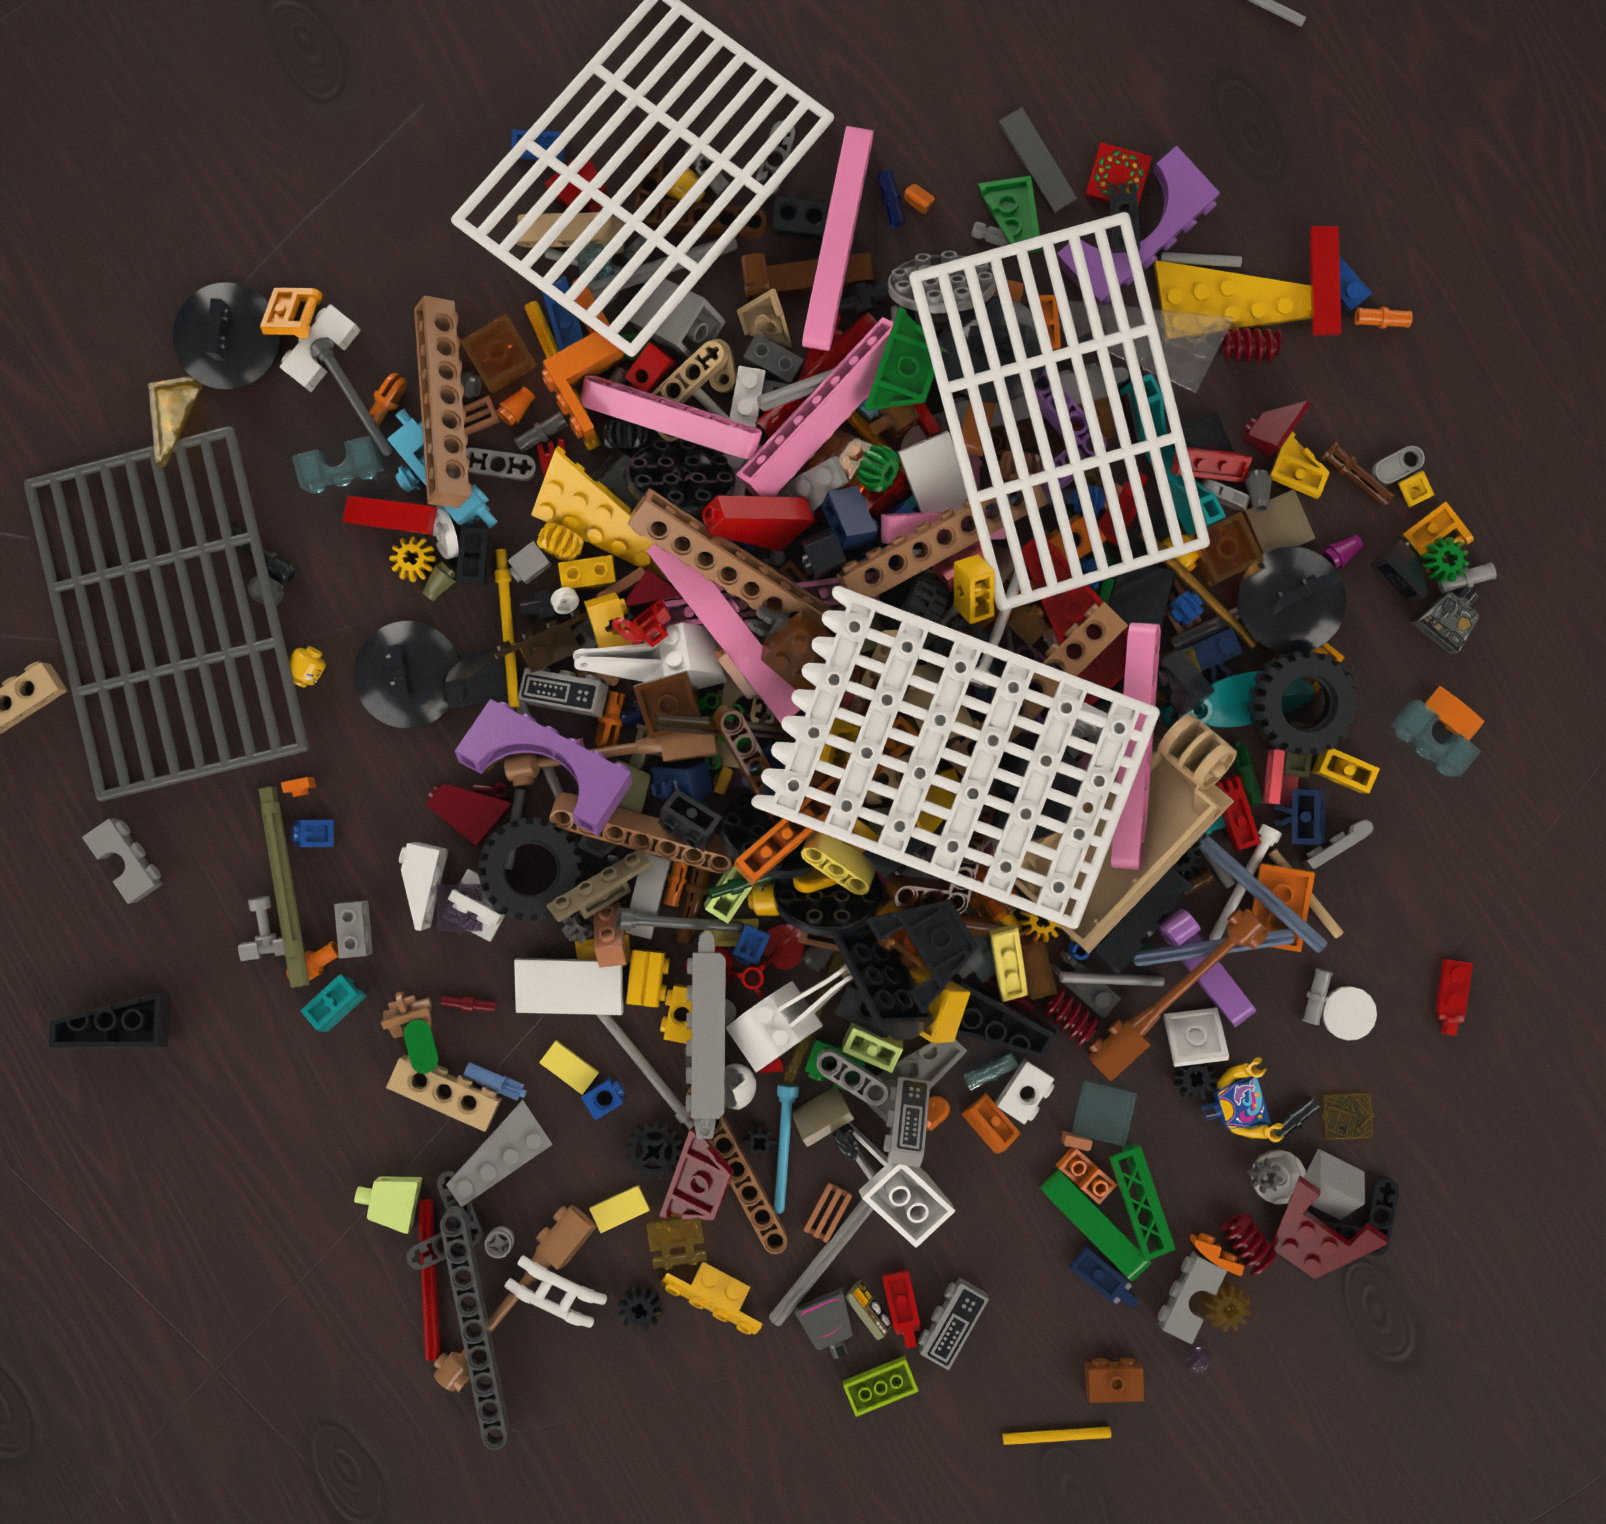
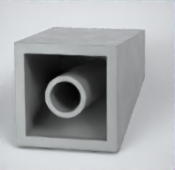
(686, 327)

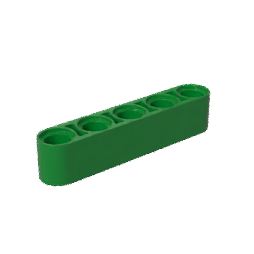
(1095, 1224)

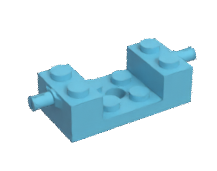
(410, 445)

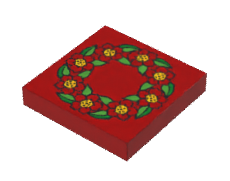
(1117, 167)

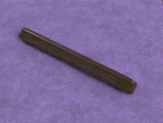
(708, 727)

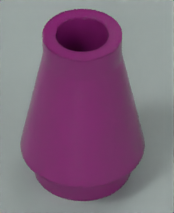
(1342, 552)

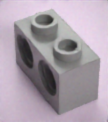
(353, 929)

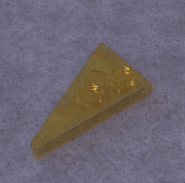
(170, 407)

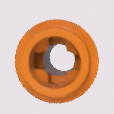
(515, 406)

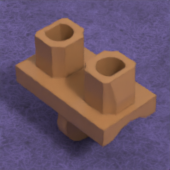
(405, 1010)

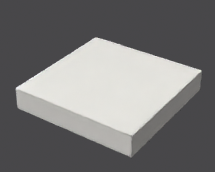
(1196, 1037)

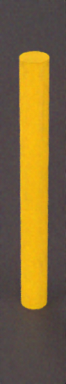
(1056, 1435)

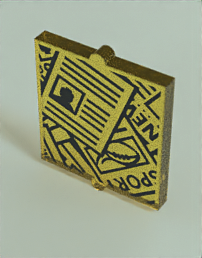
(1347, 1116)

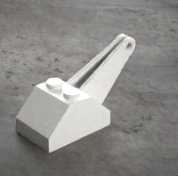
(685, 648)
(780, 1021)

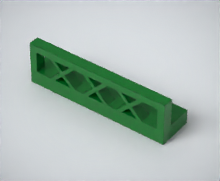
(1147, 1200)

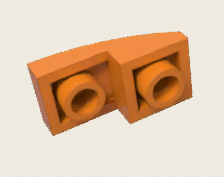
(1454, 713)
(1086, 1175)
(1211, 1250)

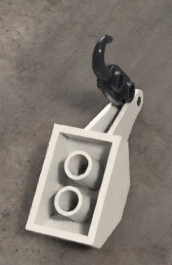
(897, 1192)

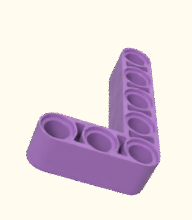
(1077, 417)
(1181, 929)

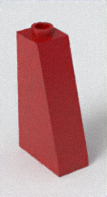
(758, 519)

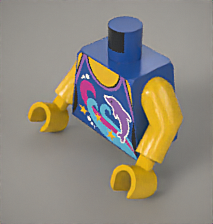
(1241, 1103)

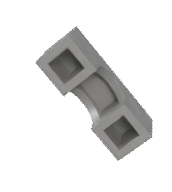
(139, 876)
(1196, 1275)

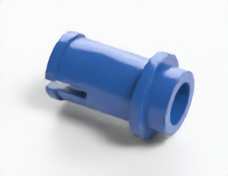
(1072, 946)

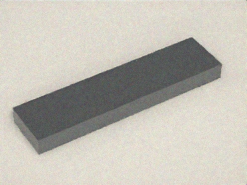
(1037, 160)

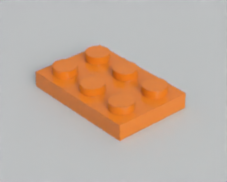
(1293, 889)

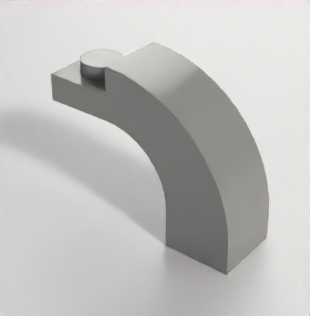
(648, 893)

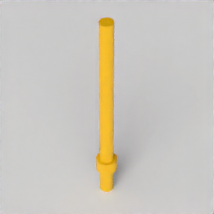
(503, 577)

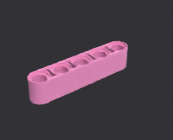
(904, 523)

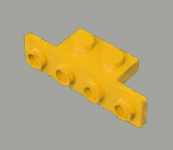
(716, 1293)

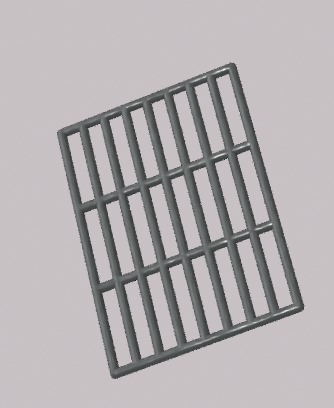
(177, 665)

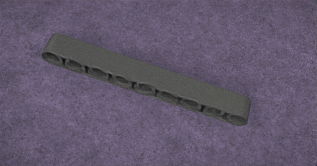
(475, 1340)

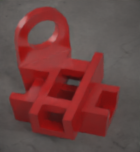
(645, 625)

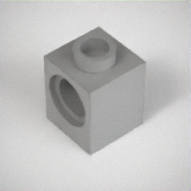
(529, 563)

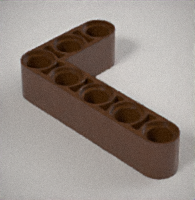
(687, 221)
(797, 277)
(750, 753)
(941, 889)

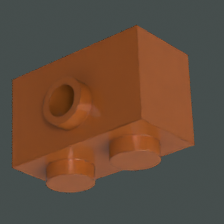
(1114, 1380)

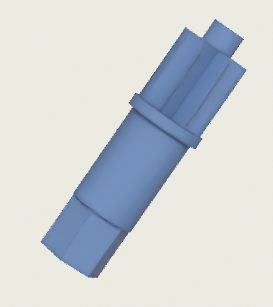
(494, 1081)

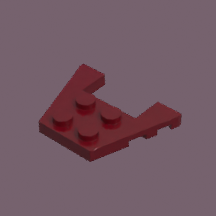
(1314, 1244)

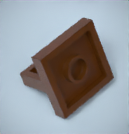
(667, 696)

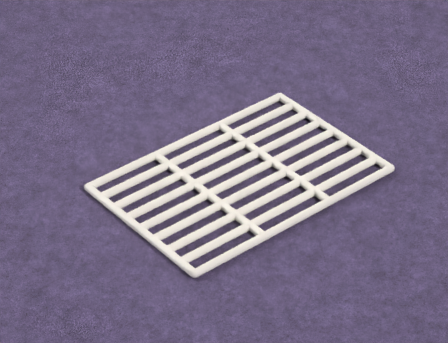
(612, 206)
(1049, 359)

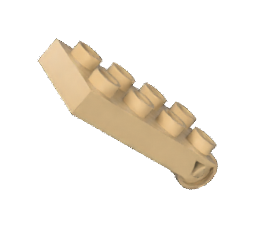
(1180, 809)

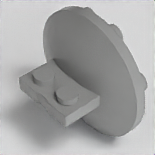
(901, 290)

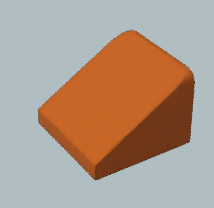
(918, 198)

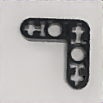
(1390, 1197)

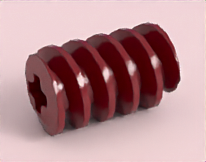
(1251, 344)
(1071, 1016)
(1251, 1242)

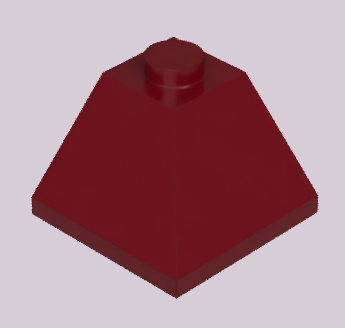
(1272, 428)

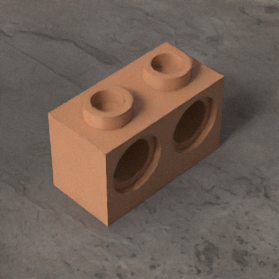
(608, 940)

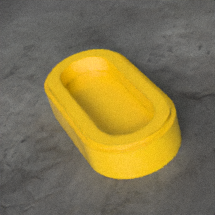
(812, 881)

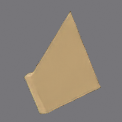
(766, 318)

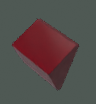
(649, 591)

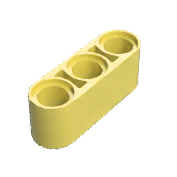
(839, 862)

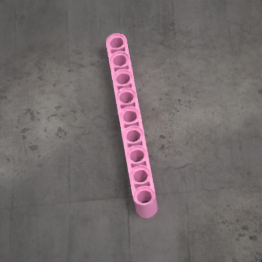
(837, 238)
(1140, 684)

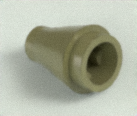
(440, 580)

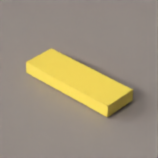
(1008, 962)

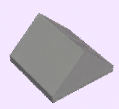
(1339, 1185)

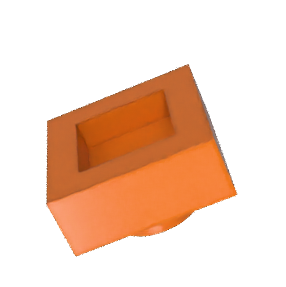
(298, 786)

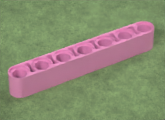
(670, 417)

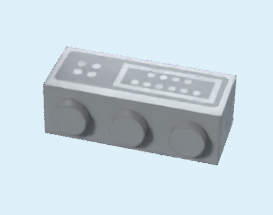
(563, 692)
(907, 1121)
(952, 1323)

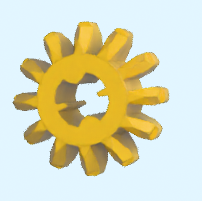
(560, 542)
(402, 558)
(1041, 929)

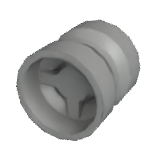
(497, 1246)

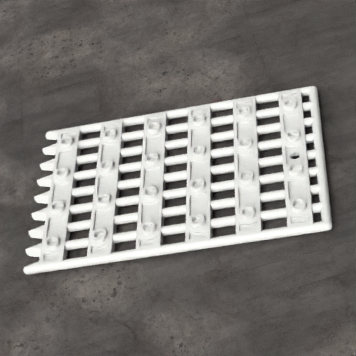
(981, 768)

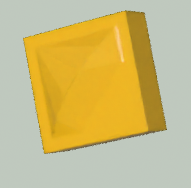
(1415, 488)
(722, 779)

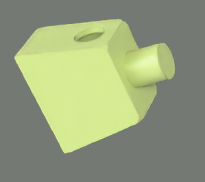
(391, 1201)

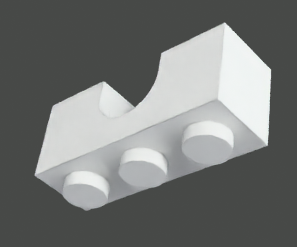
(301, 362)

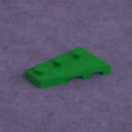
(1012, 208)

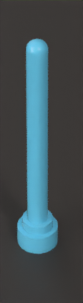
(787, 1095)

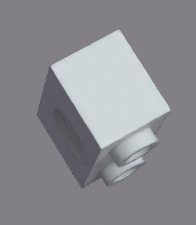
(1026, 1075)

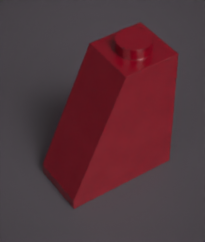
(468, 811)

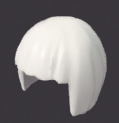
(739, 1086)

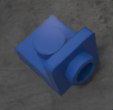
(313, 833)
(751, 945)

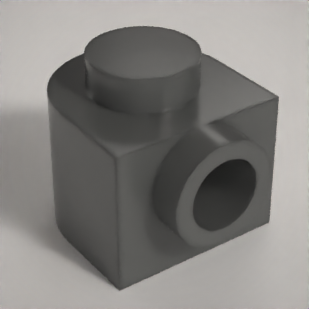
(255, 590)

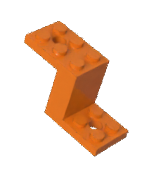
(569, 367)

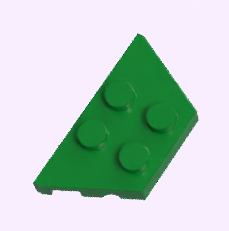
(904, 368)

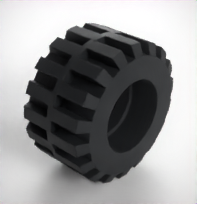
(917, 595)

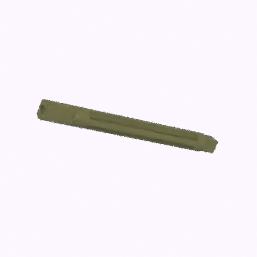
(283, 888)

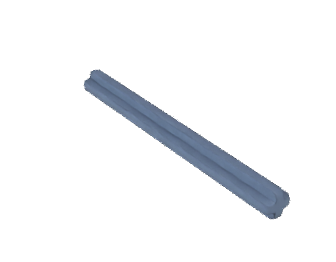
(1262, 893)
(1204, 948)

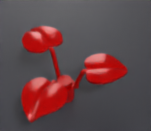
(780, 949)

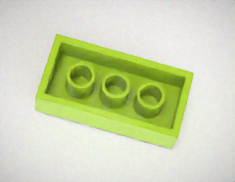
(880, 1386)

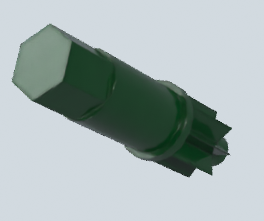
(1247, 774)

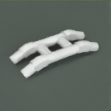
(548, 1279)

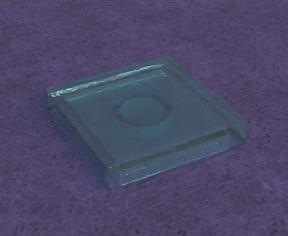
(1104, 1113)

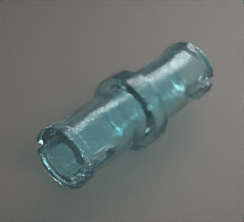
(991, 1071)

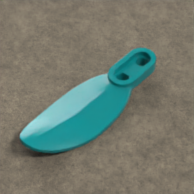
(1230, 702)

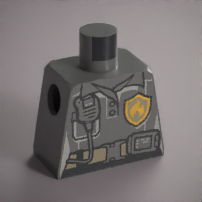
(1449, 620)

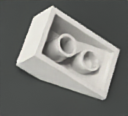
(421, 873)

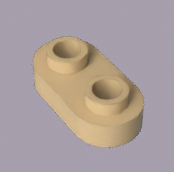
(728, 369)

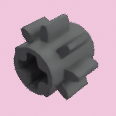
(577, 927)
(1273, 1177)

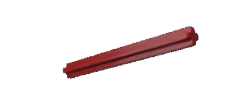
(429, 1283)

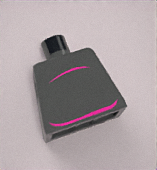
(827, 1322)

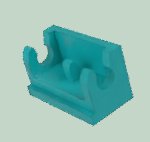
(333, 1003)

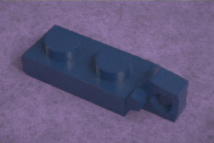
(1103, 1277)

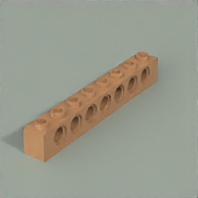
(442, 402)
(932, 552)
(724, 554)
(1110, 627)

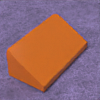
(991, 1124)

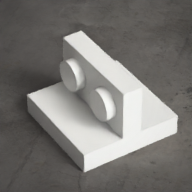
(486, 912)

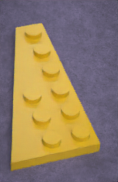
(1246, 298)
(591, 511)

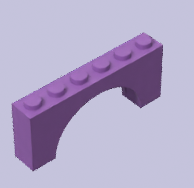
(1185, 197)
(504, 732)

